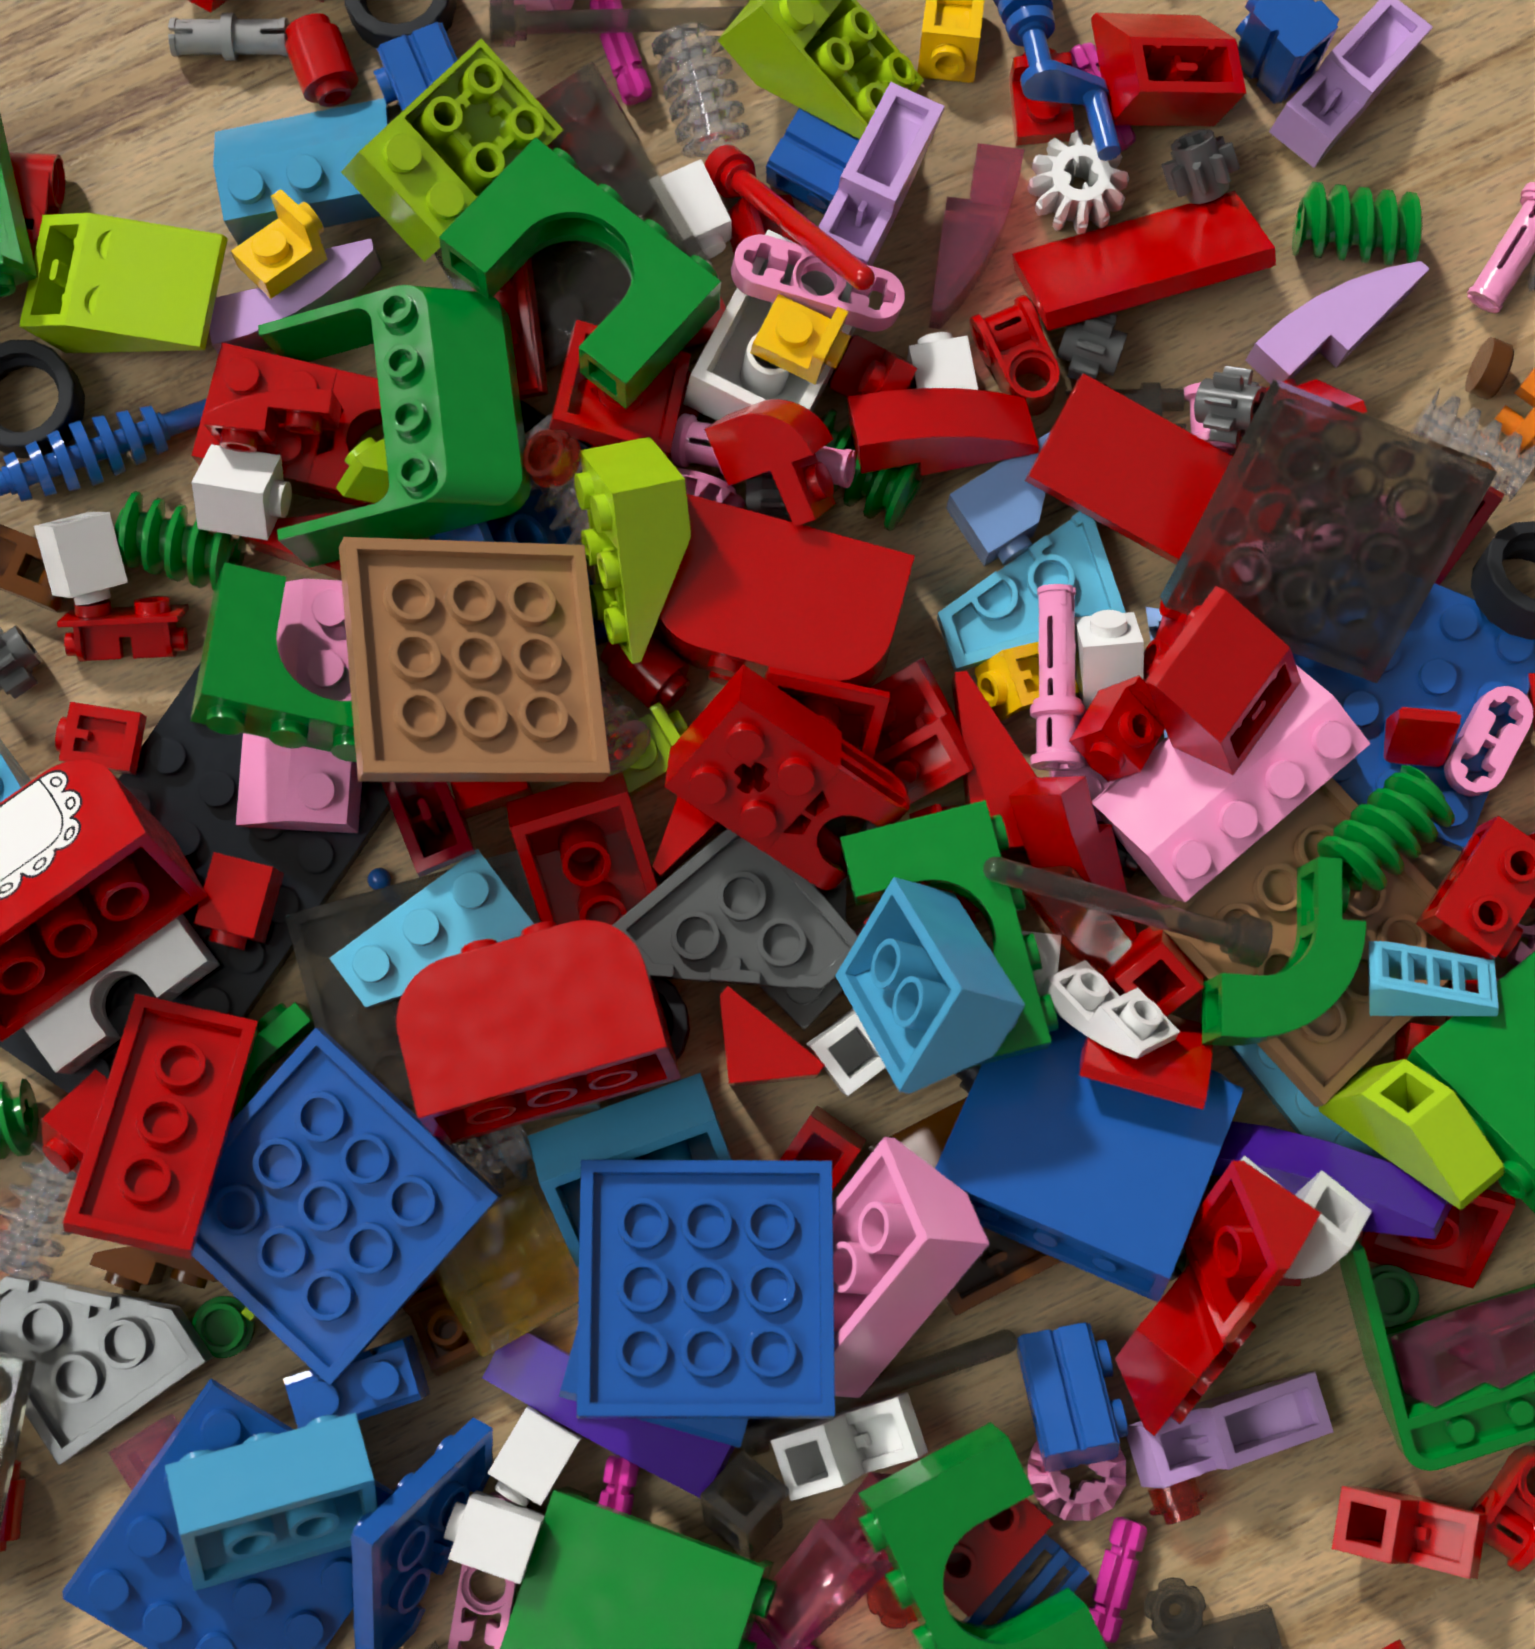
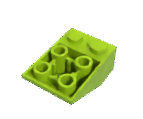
(819, 57)
(448, 147)
(122, 285)
(633, 536)

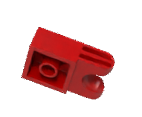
(308, 461)
(780, 776)

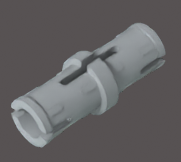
(228, 36)

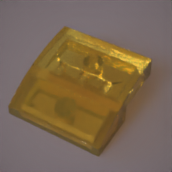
(509, 1273)

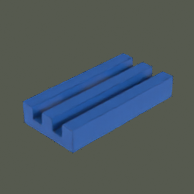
(1060, 1558)

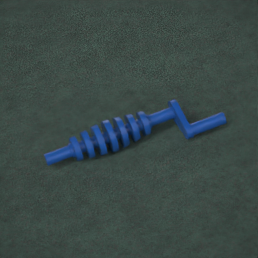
(1030, 25)
(86, 452)

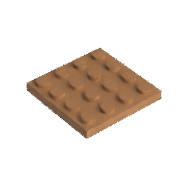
(472, 662)
(1264, 885)

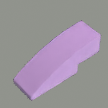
(1349, 79)
(881, 171)
(336, 280)
(1333, 322)
(1231, 1431)

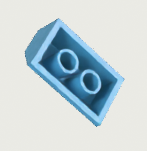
(299, 157)
(927, 986)
(655, 1125)
(271, 1499)

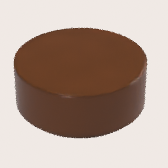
(1489, 368)

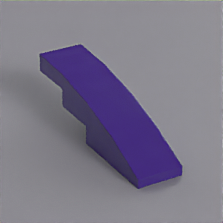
(1396, 1199)
(534, 1374)

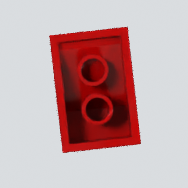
(582, 851)

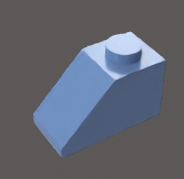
(999, 509)

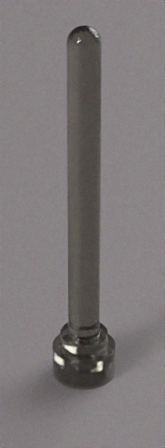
(514, 23)
(1242, 938)
(892, 1381)

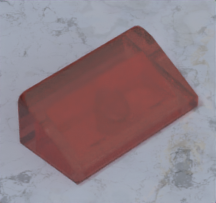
(1084, 931)

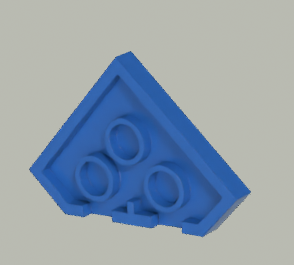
(405, 1538)

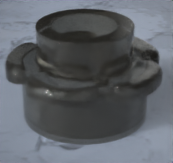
(1175, 1591)

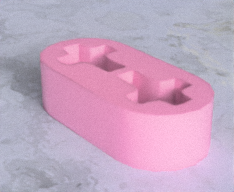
(1500, 748)

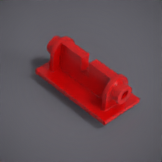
(149, 623)

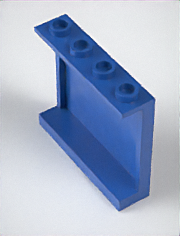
(1086, 1163)

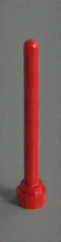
(736, 177)

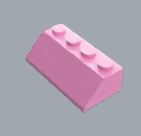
(304, 784)
(1194, 820)
(896, 1254)

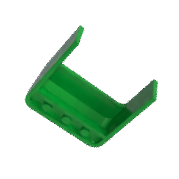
(444, 409)
(1458, 1429)

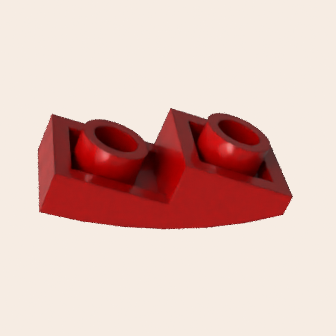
(256, 417)

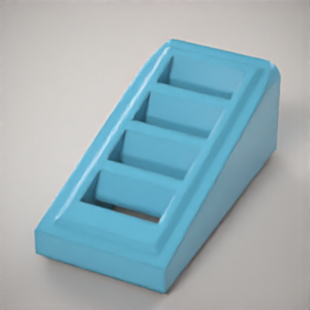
(1395, 993)

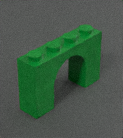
(549, 201)
(245, 681)
(949, 855)
(923, 1516)

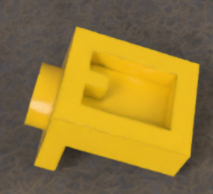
(950, 39)
(283, 248)
(801, 339)
(1011, 679)

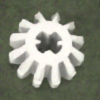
(1057, 172)

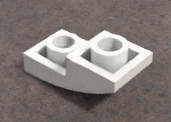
(1121, 1023)

